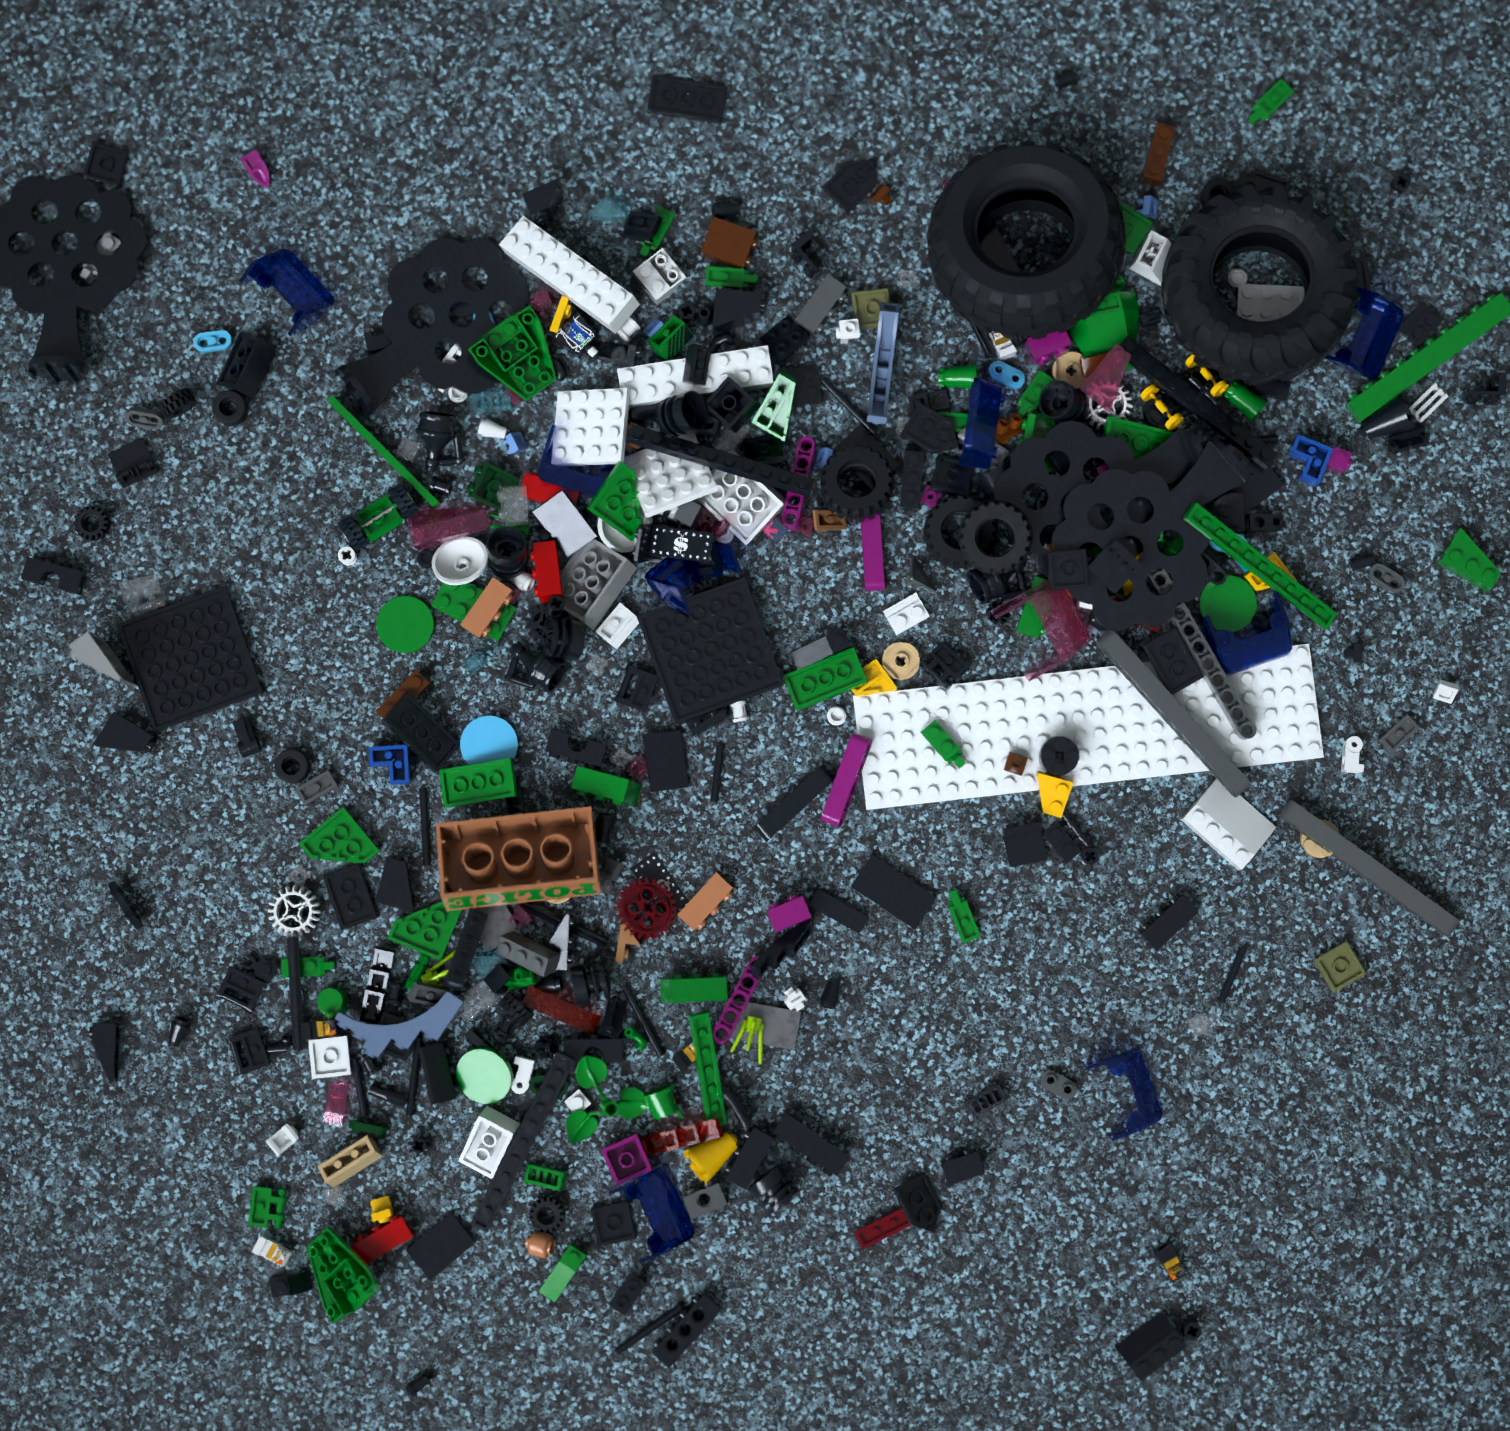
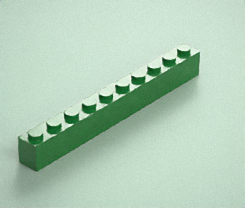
(1429, 358)

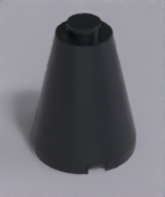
(1388, 420)

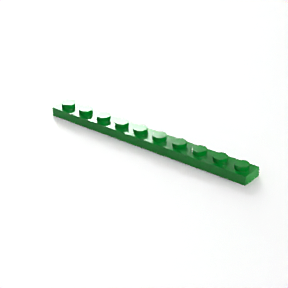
(1259, 565)

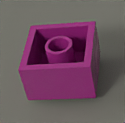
(1043, 349)
(788, 913)
(626, 1159)

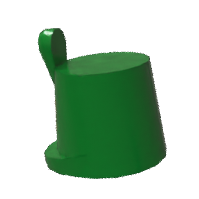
(332, 1001)
(662, 1102)

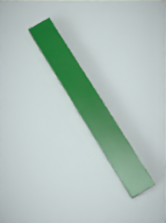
(382, 451)

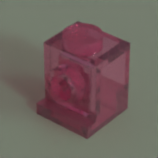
(541, 303)

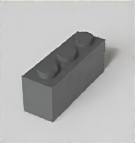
(821, 305)
(528, 953)

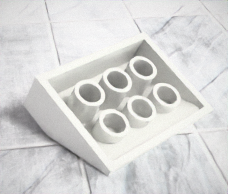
(743, 503)
(1228, 824)

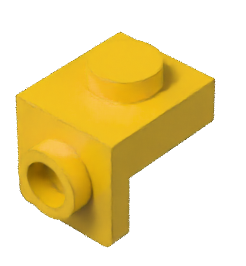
(382, 1209)

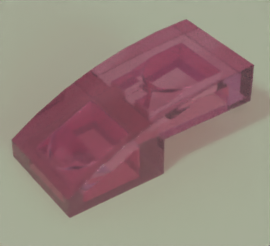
(719, 529)
(336, 1103)

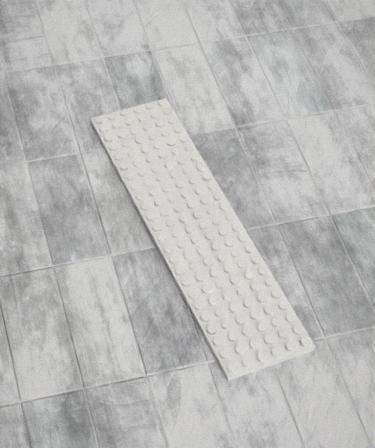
(1093, 707)

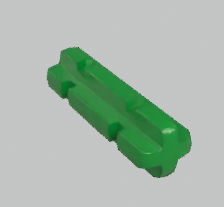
(417, 971)

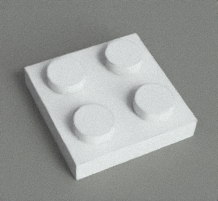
(329, 1057)

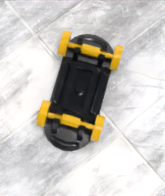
(1167, 413)

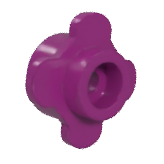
(925, 497)

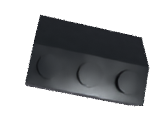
(543, 203)
(246, 365)
(438, 1072)
(1151, 1346)

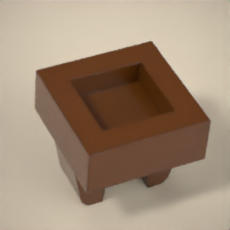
(879, 195)
(1015, 763)

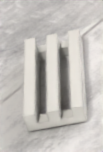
(1438, 392)

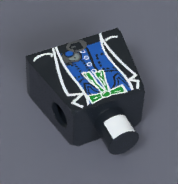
(577, 337)

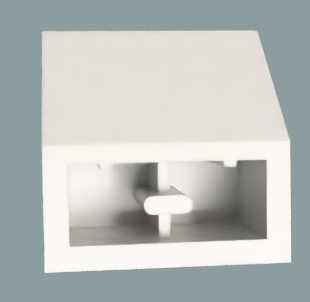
(1151, 257)
(659, 276)

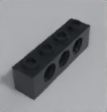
(465, 950)
(669, 1356)

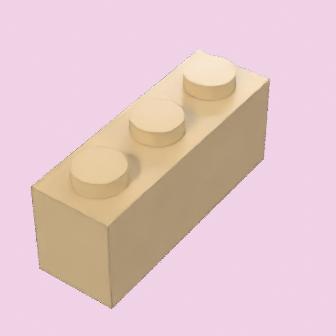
(350, 1161)

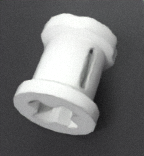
(628, 329)
(347, 562)
(739, 711)

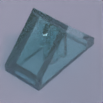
(606, 211)
(484, 964)

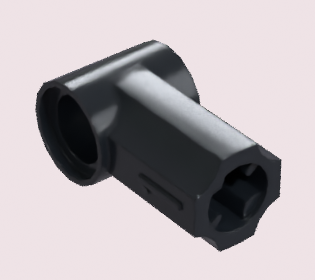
(248, 742)

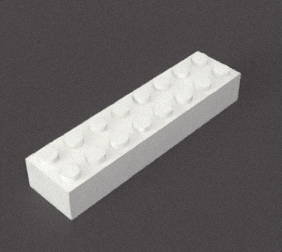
(569, 274)
(660, 380)

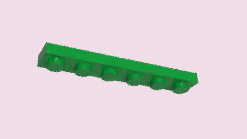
(707, 1066)

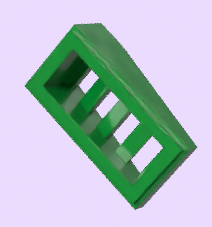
(561, 1179)

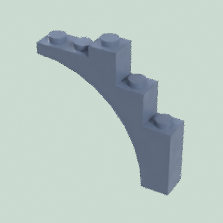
(883, 363)
(404, 1034)

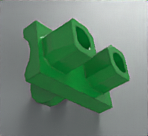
(520, 978)

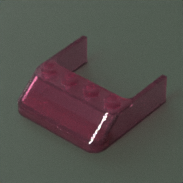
(1058, 619)

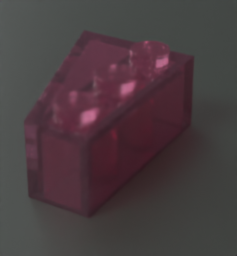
(1107, 377)

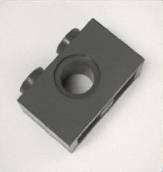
(688, 514)
(696, 1208)

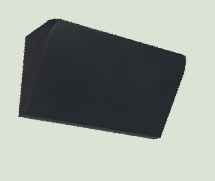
(696, 364)

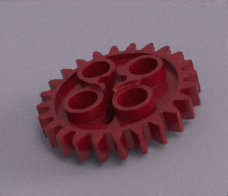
(658, 921)

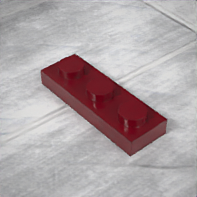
(881, 1228)

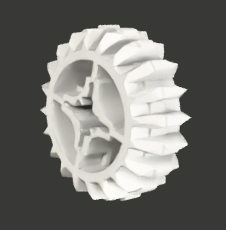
(1093, 414)
(286, 916)

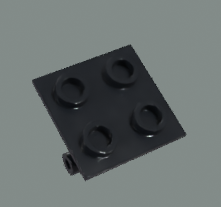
(784, 339)
(132, 463)

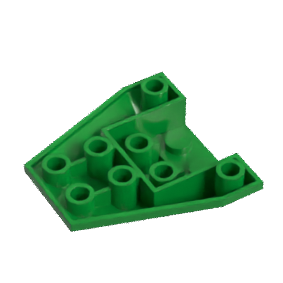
(1108, 325)
(516, 354)
(340, 1275)

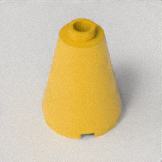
(711, 1155)

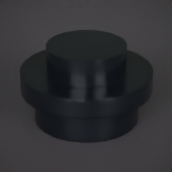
(424, 558)

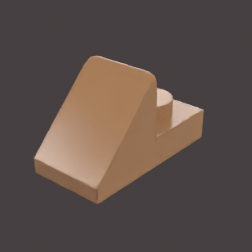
(825, 520)
(624, 938)

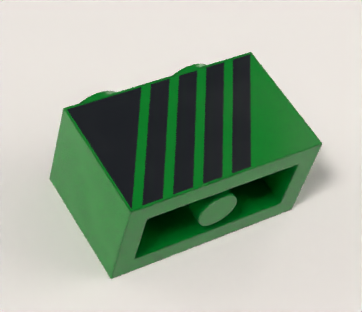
(670, 338)

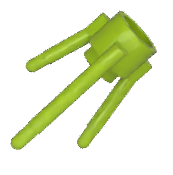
(434, 977)
(752, 1026)

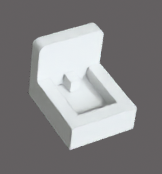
(847, 330)
(283, 1139)

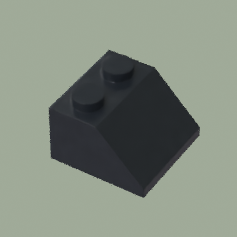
(732, 405)

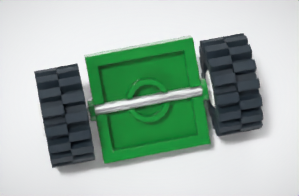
(378, 517)

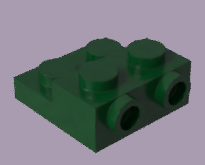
(488, 483)

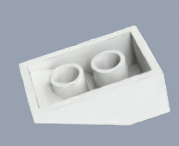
(489, 1142)

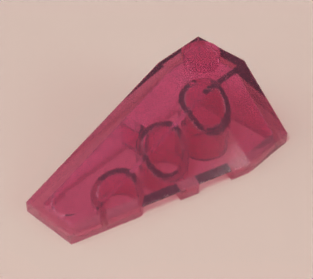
(439, 526)

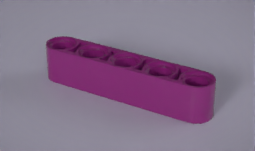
(800, 457)
(872, 554)
(846, 779)
(734, 1008)

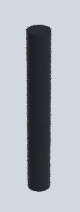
(717, 773)
(1232, 974)
(359, 1087)

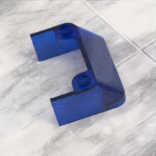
(294, 284)
(1373, 336)
(981, 424)
(566, 477)
(676, 575)
(1253, 650)
(1133, 1064)
(662, 1208)

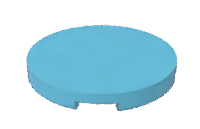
(488, 740)

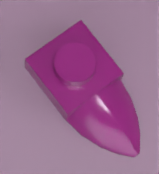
(256, 167)

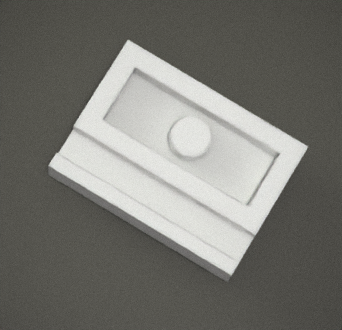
(906, 614)
(618, 626)

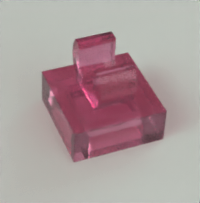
(637, 768)
(522, 917)

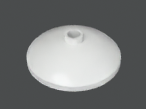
(614, 539)
(460, 561)

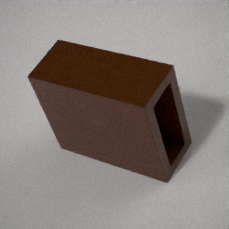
(729, 243)

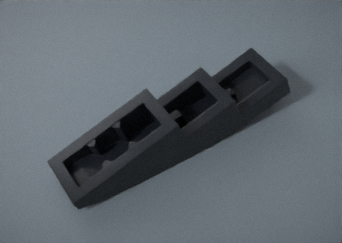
(784, 946)
(377, 985)

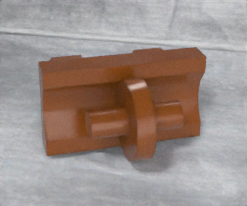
(1008, 428)

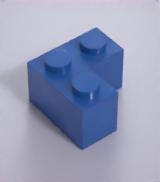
(1314, 457)
(396, 758)

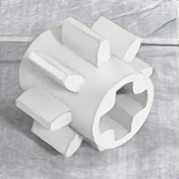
(794, 999)

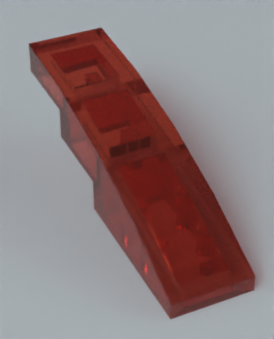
(561, 1010)
(682, 1136)

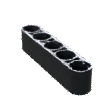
(794, 803)

